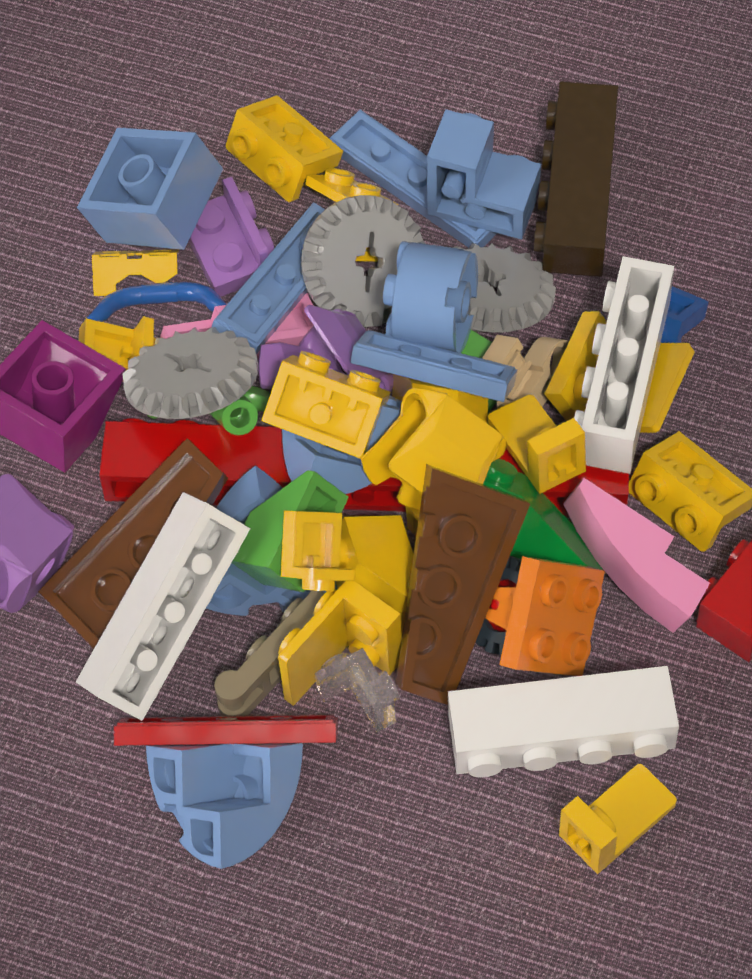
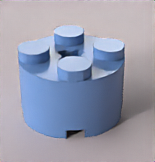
(432, 295)

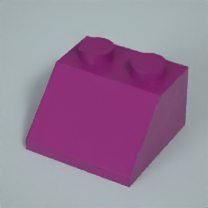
(55, 395)

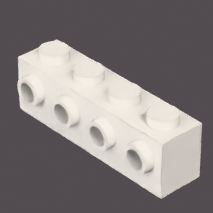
(625, 363)
(162, 606)
(562, 721)

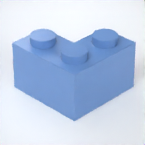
(475, 183)

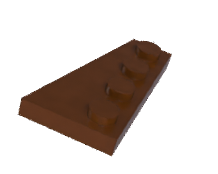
(102, 570)
(455, 571)

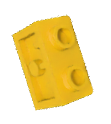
(280, 146)
(325, 403)
(689, 490)

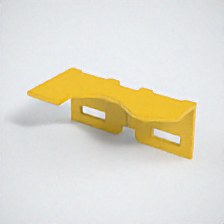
(111, 270)

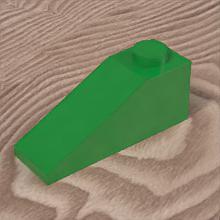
(545, 530)

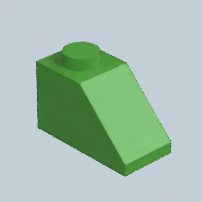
(262, 548)

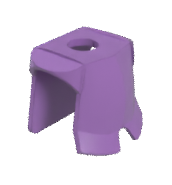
(330, 337)
(30, 544)

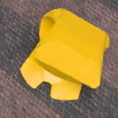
(435, 433)

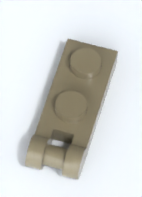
(244, 689)

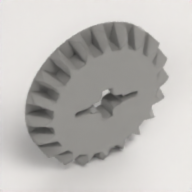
(340, 237)
(522, 295)
(190, 374)

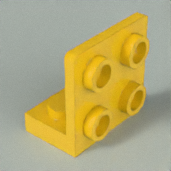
(567, 381)
(340, 619)

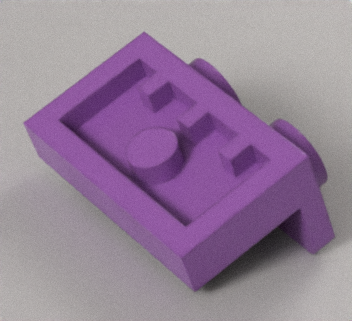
(229, 240)

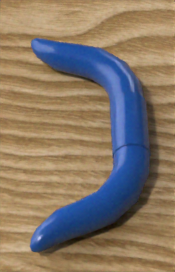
(155, 294)

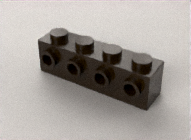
(579, 179)

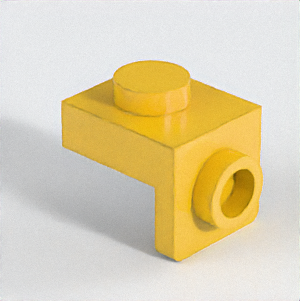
(117, 341)
(313, 549)

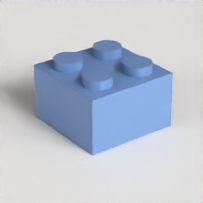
(150, 188)

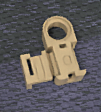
(533, 370)

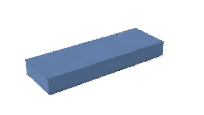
(434, 365)

